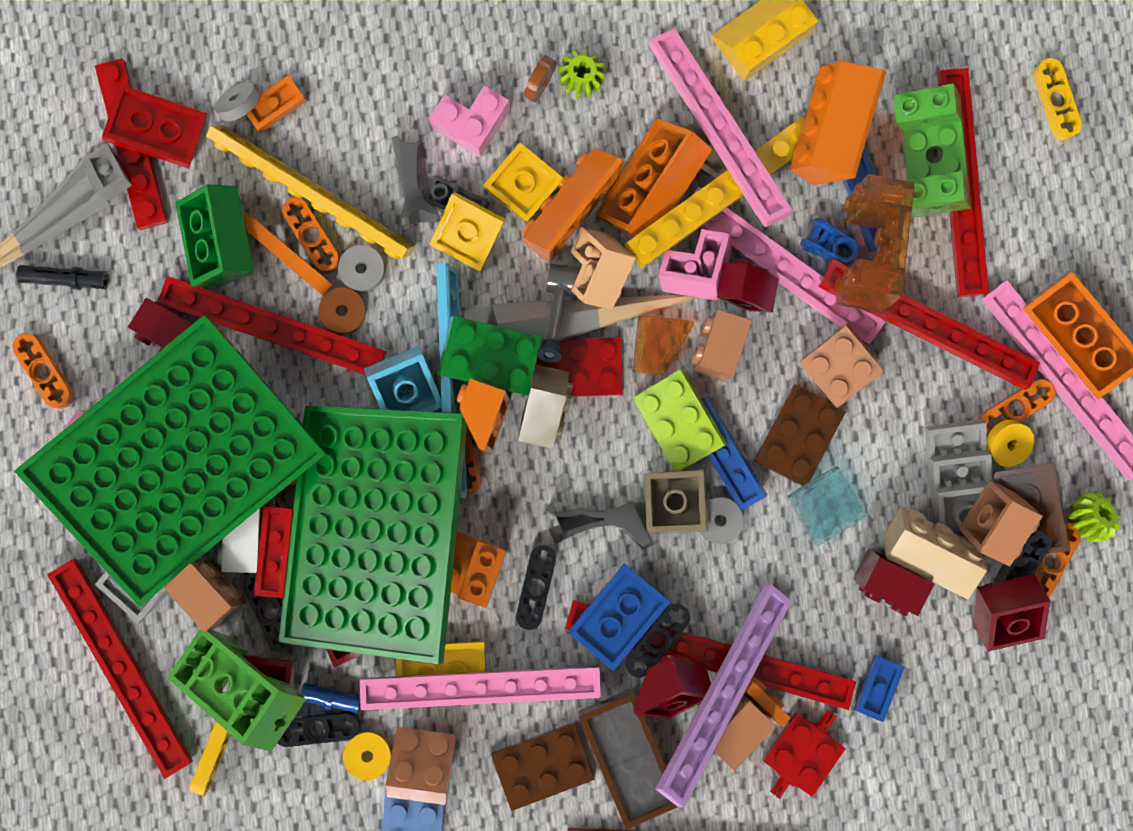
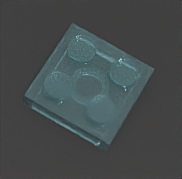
(826, 506)

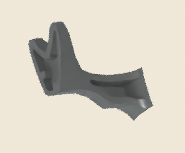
(415, 207)
(581, 520)

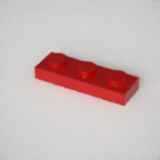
(273, 552)

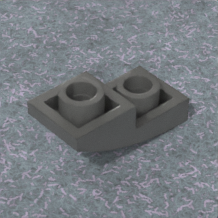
(441, 191)

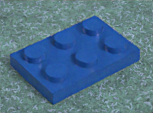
(618, 617)

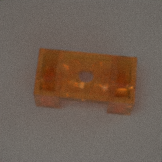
(888, 207)

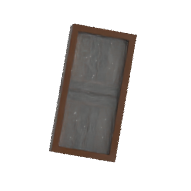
(626, 757)

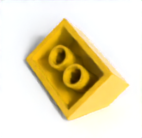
(764, 34)

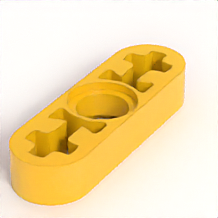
(1042, 82)
(210, 760)

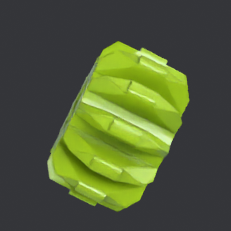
(571, 70)
(1094, 517)

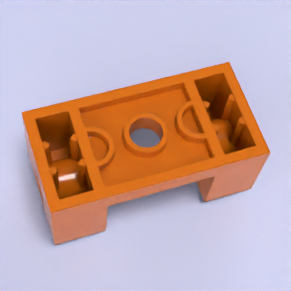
(475, 569)

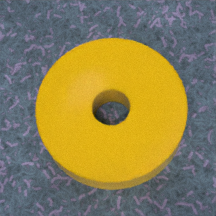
(1018, 450)
(362, 768)

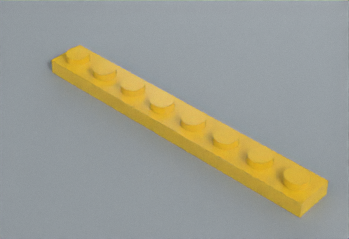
(301, 186)
(709, 201)

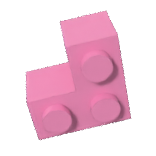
(473, 126)
(699, 272)

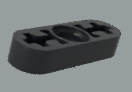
(1034, 550)
(538, 610)
(666, 618)
(270, 635)
(340, 734)

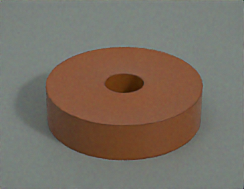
(539, 78)
(329, 310)

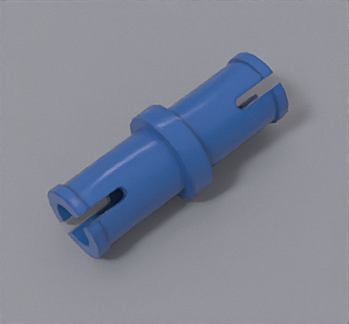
(331, 697)

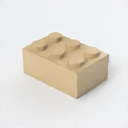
(934, 552)

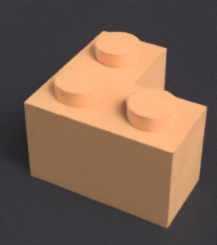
(603, 268)

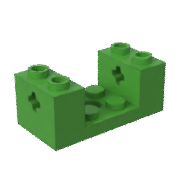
(928, 122)
(253, 707)

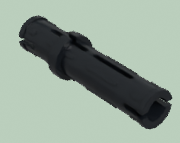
(74, 278)

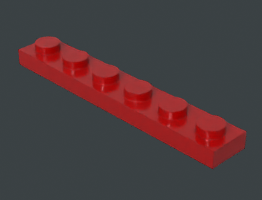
(144, 192)

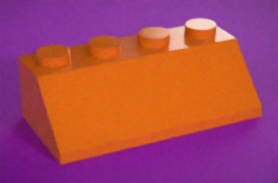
(837, 122)
(654, 178)
(572, 204)
(1082, 334)
(483, 412)

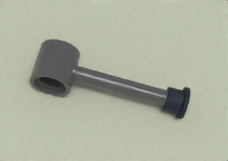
(560, 282)

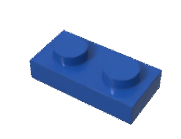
(878, 688)

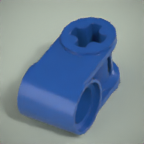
(828, 242)

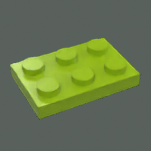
(679, 420)

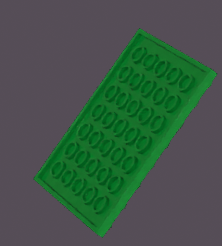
(171, 460)
(375, 533)

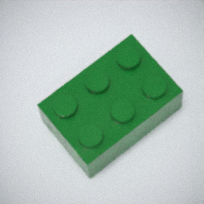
(214, 236)
(489, 355)

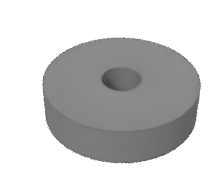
(237, 101)
(361, 281)
(733, 521)

